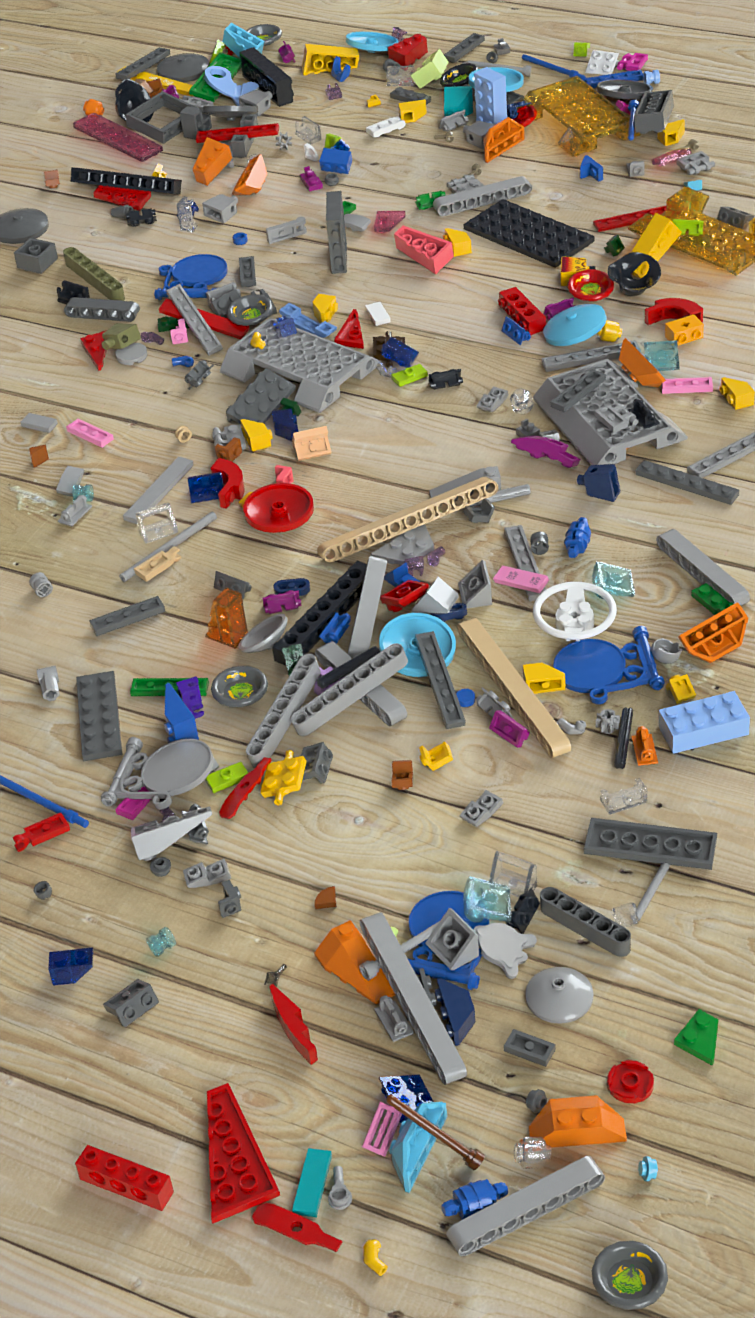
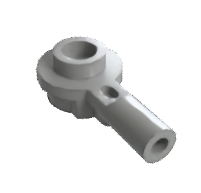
(339, 1196)

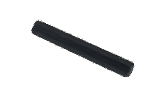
(347, 667)
(623, 738)

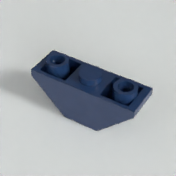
(456, 1009)

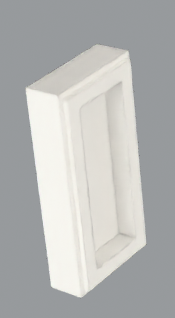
(377, 313)

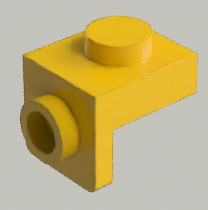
(436, 757)

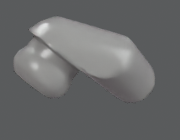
(568, 728)

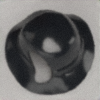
(130, 97)
(622, 271)

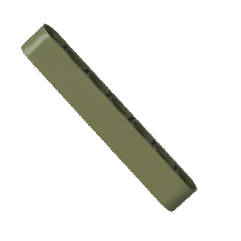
(93, 274)

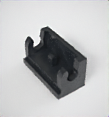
(71, 290)

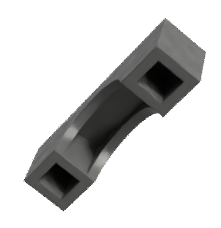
(241, 143)

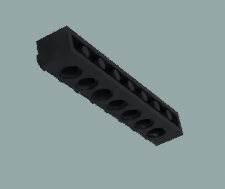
(126, 180)
(336, 600)

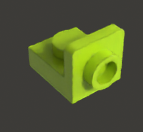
(580, 49)

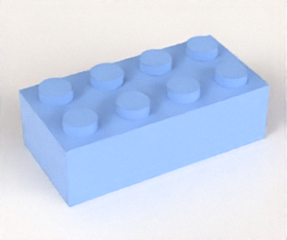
(490, 96)
(704, 722)

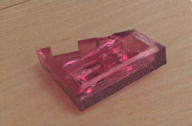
(671, 156)
(387, 220)

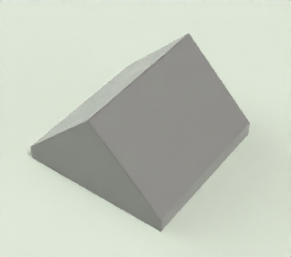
(476, 587)
(437, 599)
(454, 941)

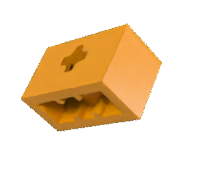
(684, 329)

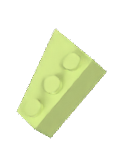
(432, 69)

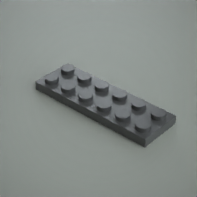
(99, 716)
(651, 843)

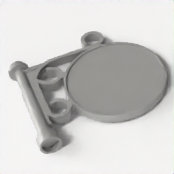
(165, 773)

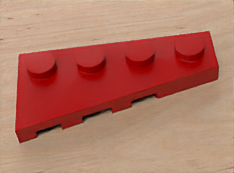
(123, 196)

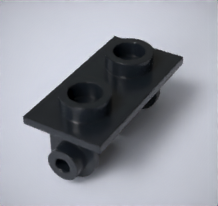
(146, 217)
(438, 379)
(643, 414)
(524, 911)

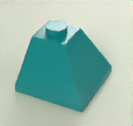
(457, 100)

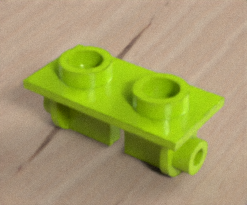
(694, 227)

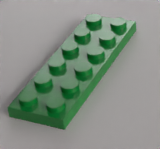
(204, 90)

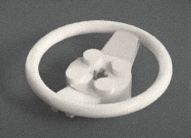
(574, 616)

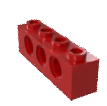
(522, 310)
(124, 1177)

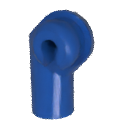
(186, 361)

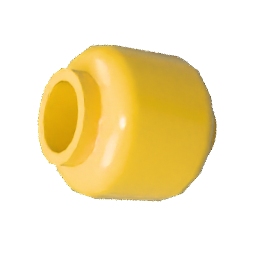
(610, 331)

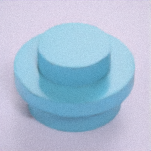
(648, 1168)

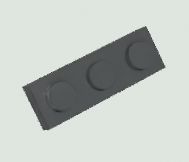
(408, 95)
(247, 271)

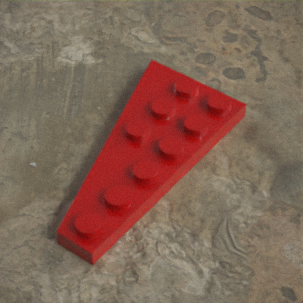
(235, 1161)

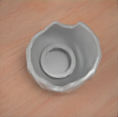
(665, 651)

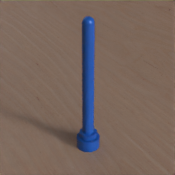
(632, 107)

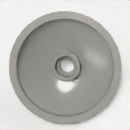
(264, 634)
(561, 1002)

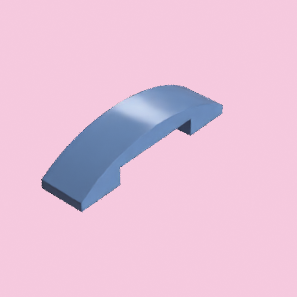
(305, 323)

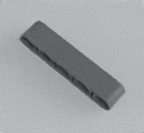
(102, 309)
(585, 921)

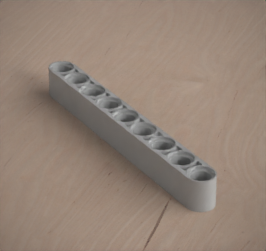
(413, 999)

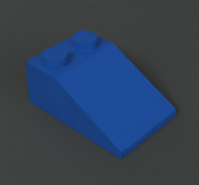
(179, 719)

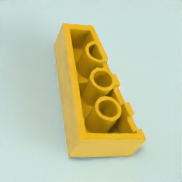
(321, 58)
(655, 241)

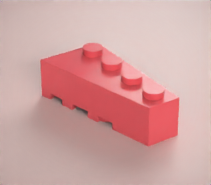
(424, 248)

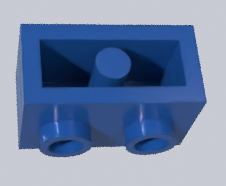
(335, 161)

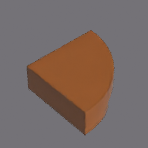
(326, 898)

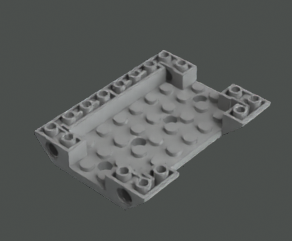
(301, 357)
(587, 432)

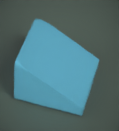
(695, 185)

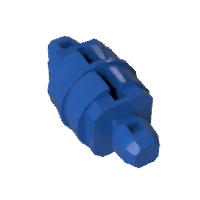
(577, 537)
(474, 1198)

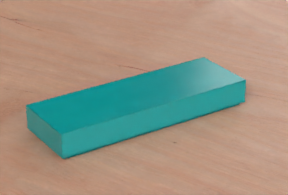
(312, 1182)

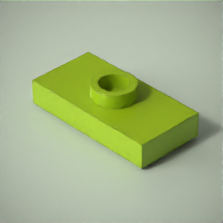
(409, 375)
(226, 777)

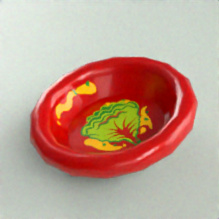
(590, 285)

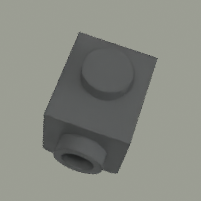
(481, 513)
(231, 903)

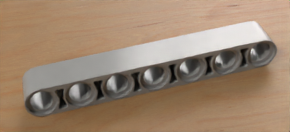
(482, 196)
(701, 566)
(367, 606)
(349, 689)
(377, 700)
(285, 705)
(525, 1206)

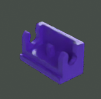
(190, 695)

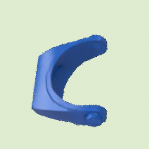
(336, 71)

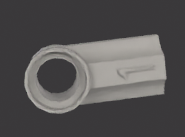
(49, 681)

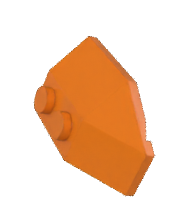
(502, 138)
(252, 177)
(639, 366)
(717, 634)
(578, 1122)

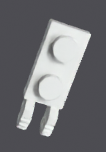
(385, 126)

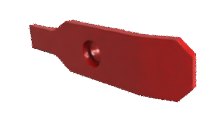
(242, 790)
(285, 1221)

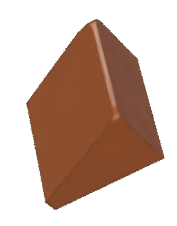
(38, 455)

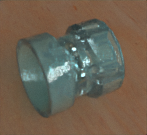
(86, 490)
(161, 941)

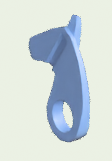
(226, 85)

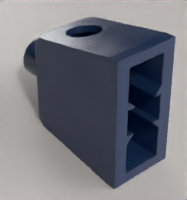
(601, 482)

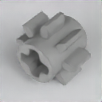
(282, 144)
(607, 721)

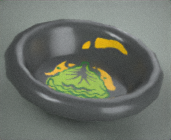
(266, 32)
(249, 310)
(239, 686)
(629, 1275)

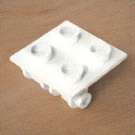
(602, 62)

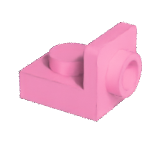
(179, 334)

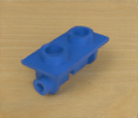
(515, 331)
(336, 628)

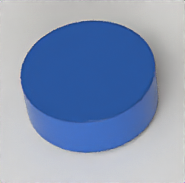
(240, 238)
(466, 697)

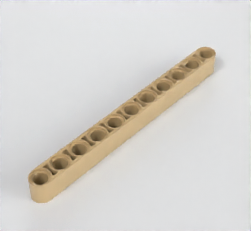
(400, 517)
(514, 688)

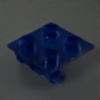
(408, 1089)

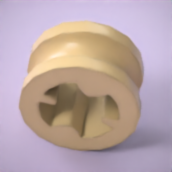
(179, 434)

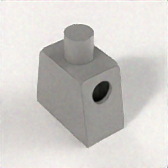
(256, 98)
(477, 132)
(220, 207)

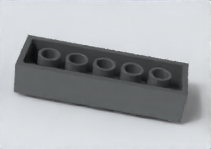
(654, 111)

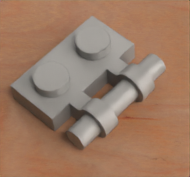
(695, 163)
(465, 183)
(615, 418)
(229, 433)

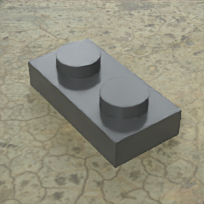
(529, 1047)

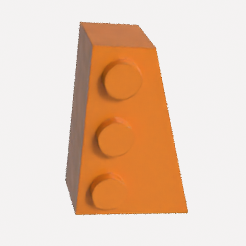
(211, 161)

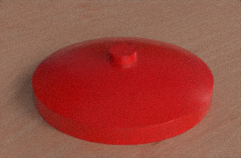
(278, 507)

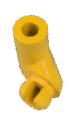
(370, 1257)

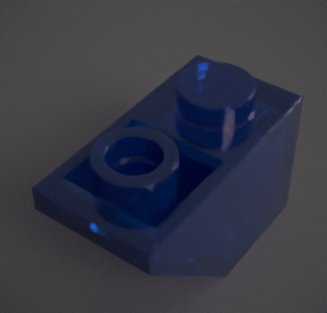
(285, 423)
(69, 965)

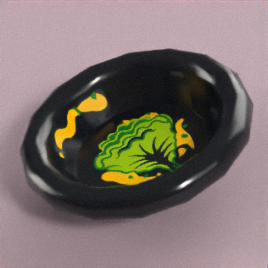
(457, 75)

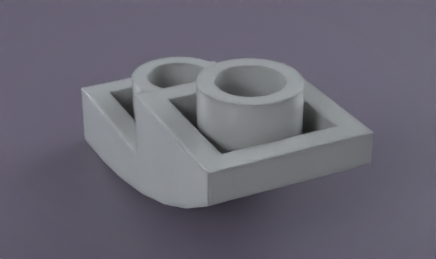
(356, 222)
(493, 399)
(70, 477)
(482, 809)
(205, 876)

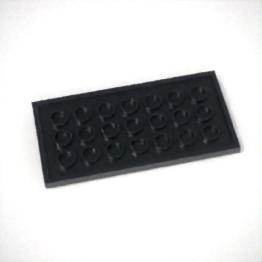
(529, 232)

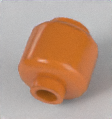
(93, 106)

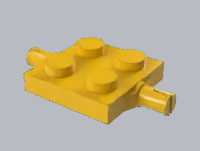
(283, 777)

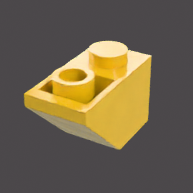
(412, 110)
(672, 133)
(460, 241)
(324, 307)
(737, 392)

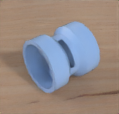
(651, 77)

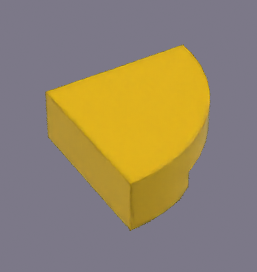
(373, 101)

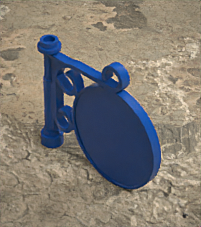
(195, 272)
(598, 666)
(429, 912)

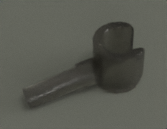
(273, 977)

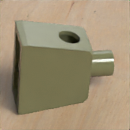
(120, 336)

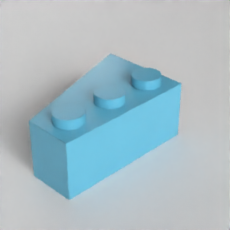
(239, 39)

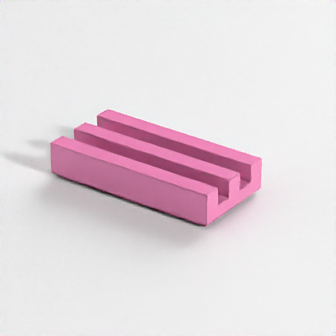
(390, 1132)

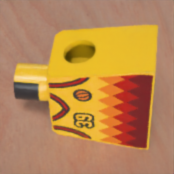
(570, 266)

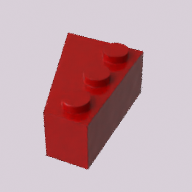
(408, 50)

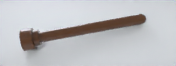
(472, 1158)

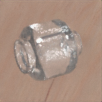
(521, 401)
(532, 1152)

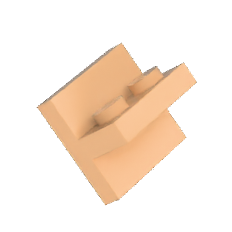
(311, 443)

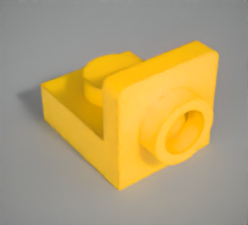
(681, 688)

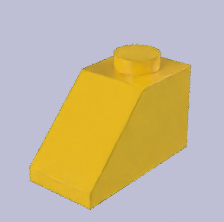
(256, 434)
(543, 678)

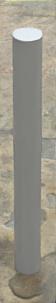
(652, 889)

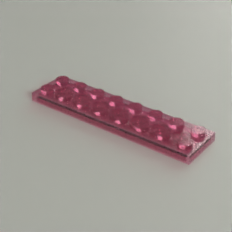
(118, 137)

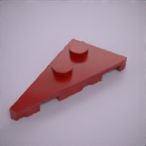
(350, 333)
(94, 348)

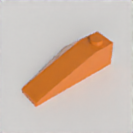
(343, 953)

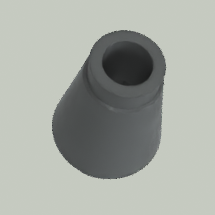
(120, 212)

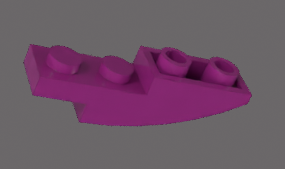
(544, 446)

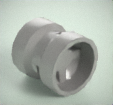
(41, 584)

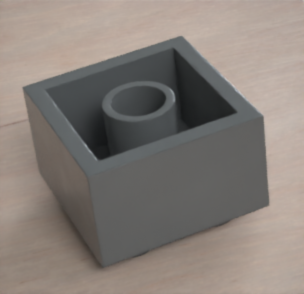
(35, 255)

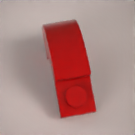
(672, 309)
(233, 481)

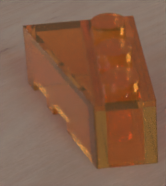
(227, 619)

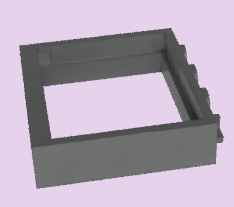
(135, 118)
(336, 232)

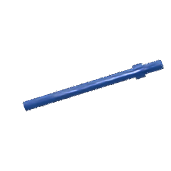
(571, 73)
(70, 815)

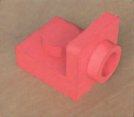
(283, 474)

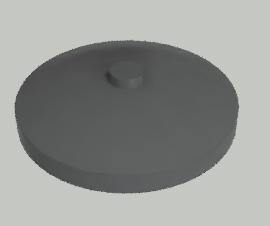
(183, 67)
(623, 89)
(230, 112)
(22, 224)

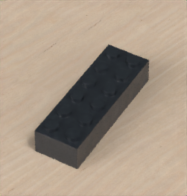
(267, 75)

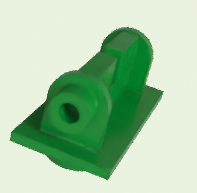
(424, 201)

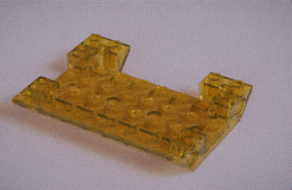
(582, 111)
(721, 243)

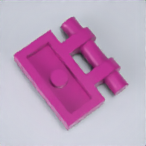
(632, 62)

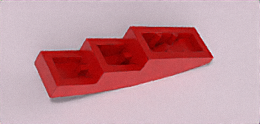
(292, 1023)

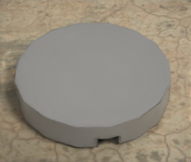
(133, 353)

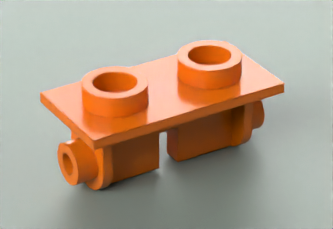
(644, 747)

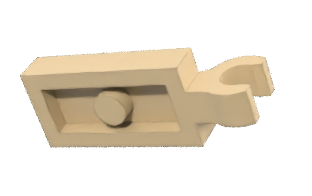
(157, 564)

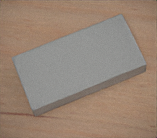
(39, 422)

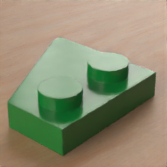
(699, 1036)

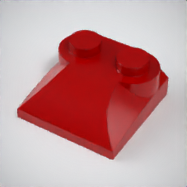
(403, 595)

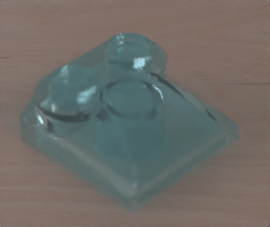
(662, 355)
(613, 579)
(486, 900)

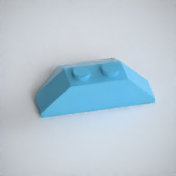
(415, 1143)

